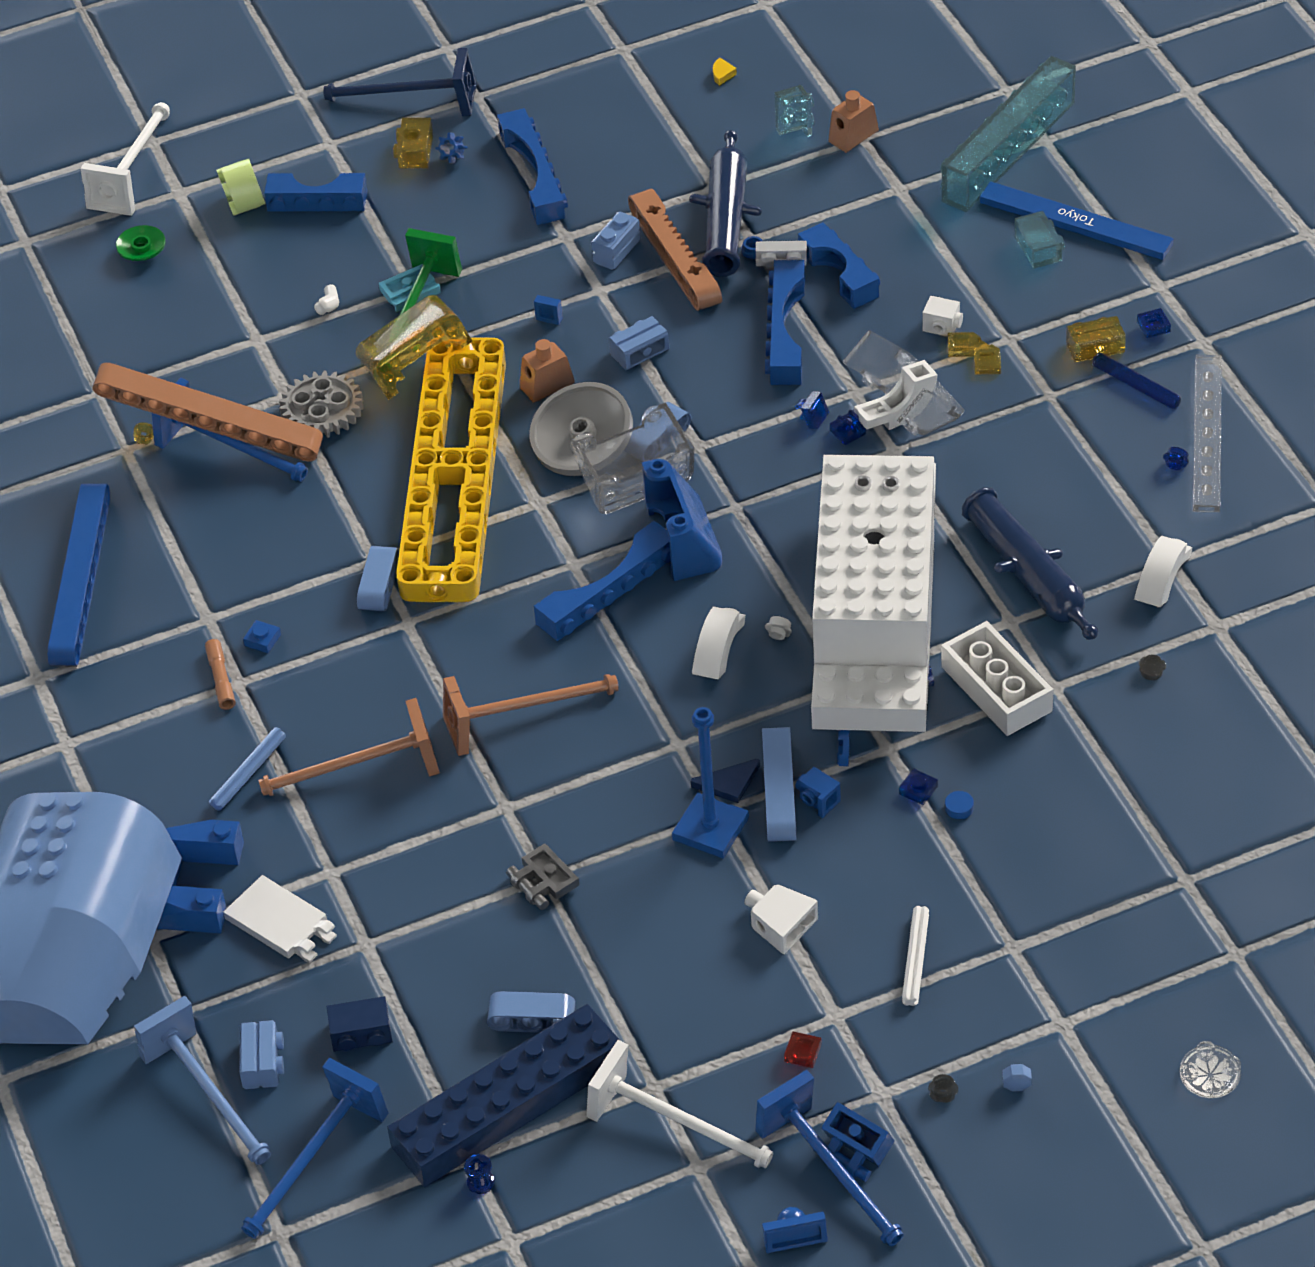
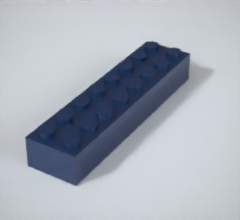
(502, 1096)

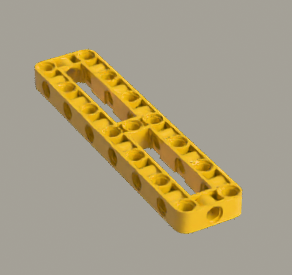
(437, 466)

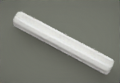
(915, 956)

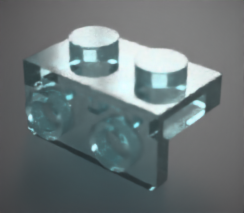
(794, 110)

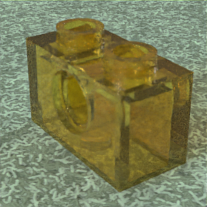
(414, 143)

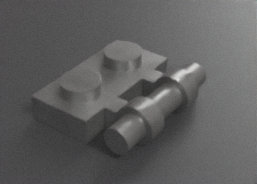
(549, 870)

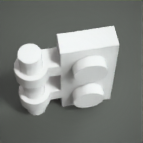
(779, 250)

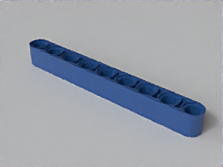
(78, 575)

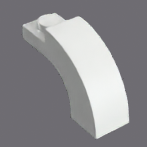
(891, 406)
(1161, 570)
(716, 641)

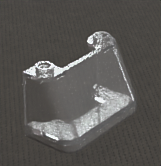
(615, 464)

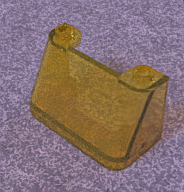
(408, 339)

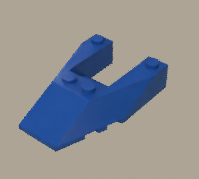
(196, 907)

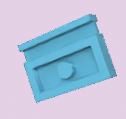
(398, 287)

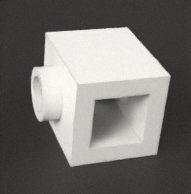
(941, 316)

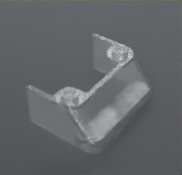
(881, 367)

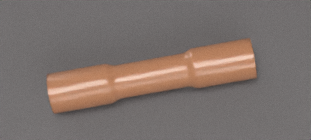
(222, 685)

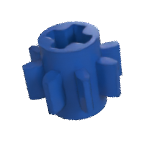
(454, 153)

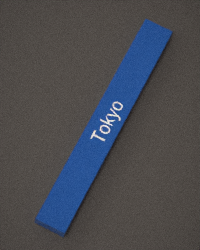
(1078, 220)

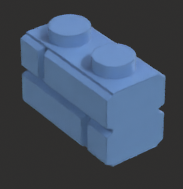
(616, 240)
(638, 342)
(259, 1054)

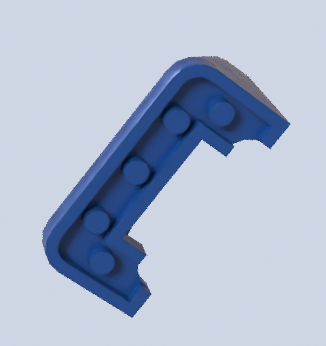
(691, 537)

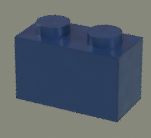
(359, 1024)

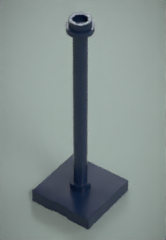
(462, 81)

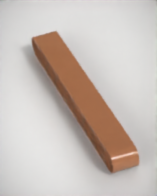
(207, 412)

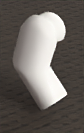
(328, 302)

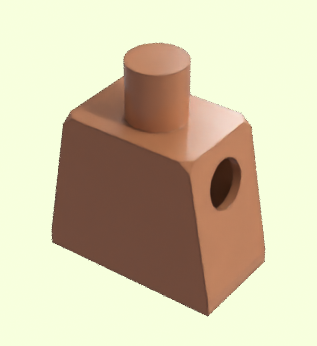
(852, 121)
(544, 371)

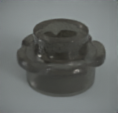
(1152, 667)
(943, 1082)

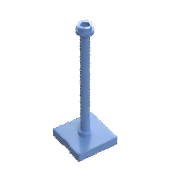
(168, 1031)

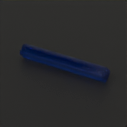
(1136, 380)

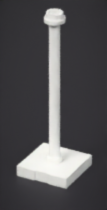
(110, 187)
(609, 1082)

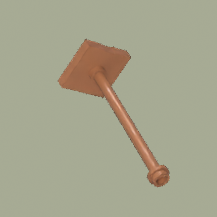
(458, 715)
(416, 738)

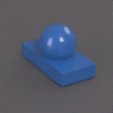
(794, 1230)

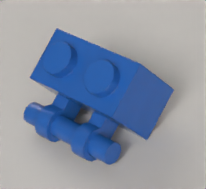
(859, 1136)

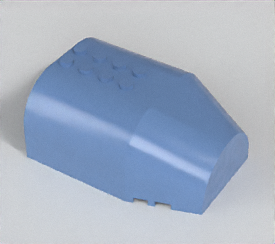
(76, 909)

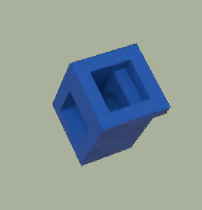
(819, 791)

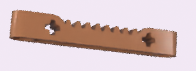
(690, 275)

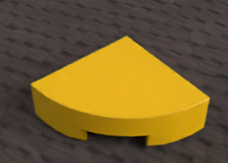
(723, 71)

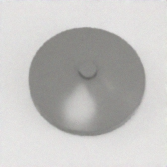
(576, 411)

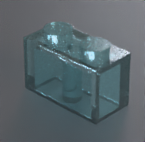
(1039, 239)

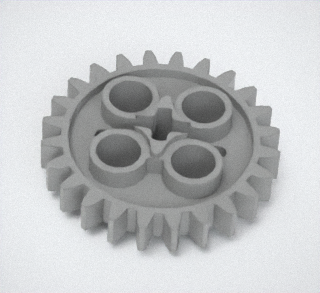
(323, 402)

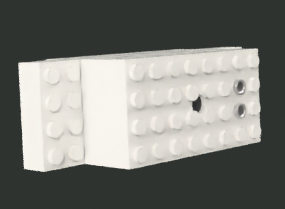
(873, 593)

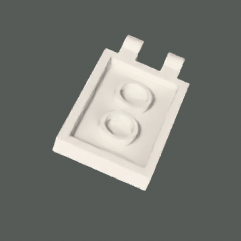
(280, 919)

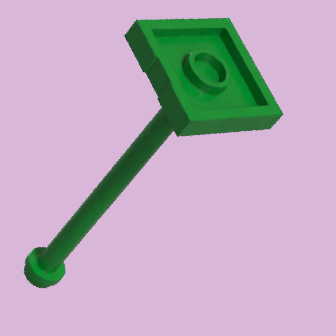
(436, 253)

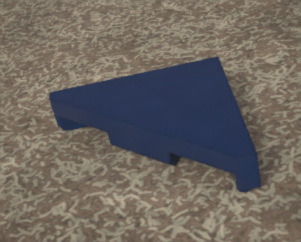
(731, 781)

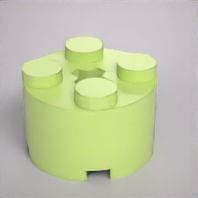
(241, 187)

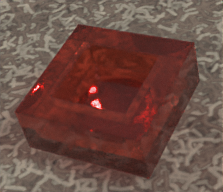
(802, 1049)

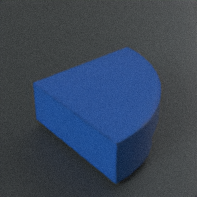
(844, 748)

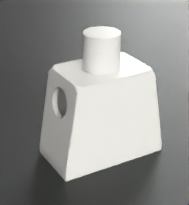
(781, 915)

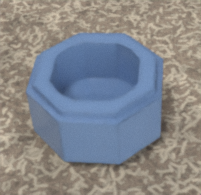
(1017, 1077)

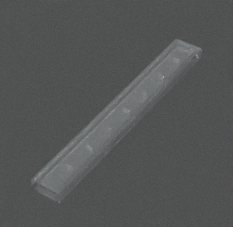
(1207, 433)

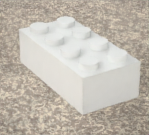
(997, 678)

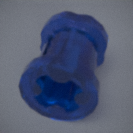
(475, 1175)

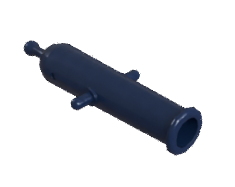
(725, 207)
(1028, 560)

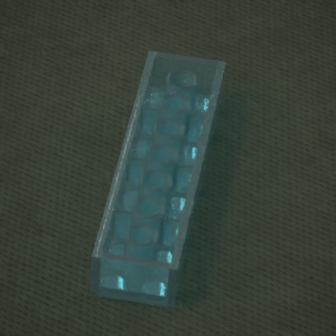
(1008, 133)

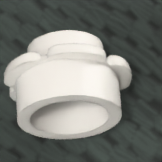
(778, 627)

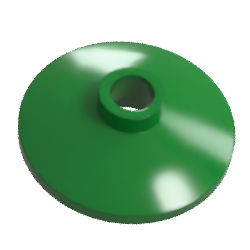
(140, 243)

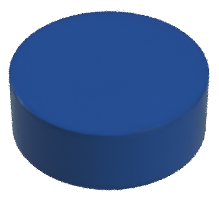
(959, 805)

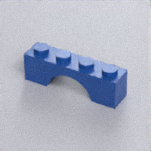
(345, 193)
(857, 281)

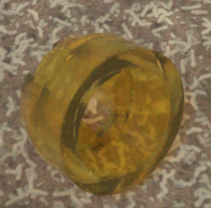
(143, 427)

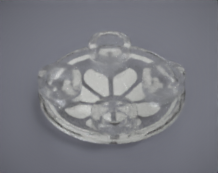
(1210, 1070)

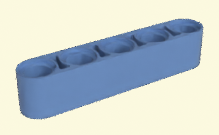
(779, 784)

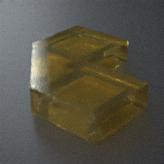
(969, 344)

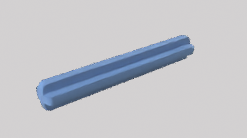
(247, 769)

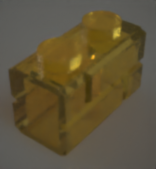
(1095, 336)

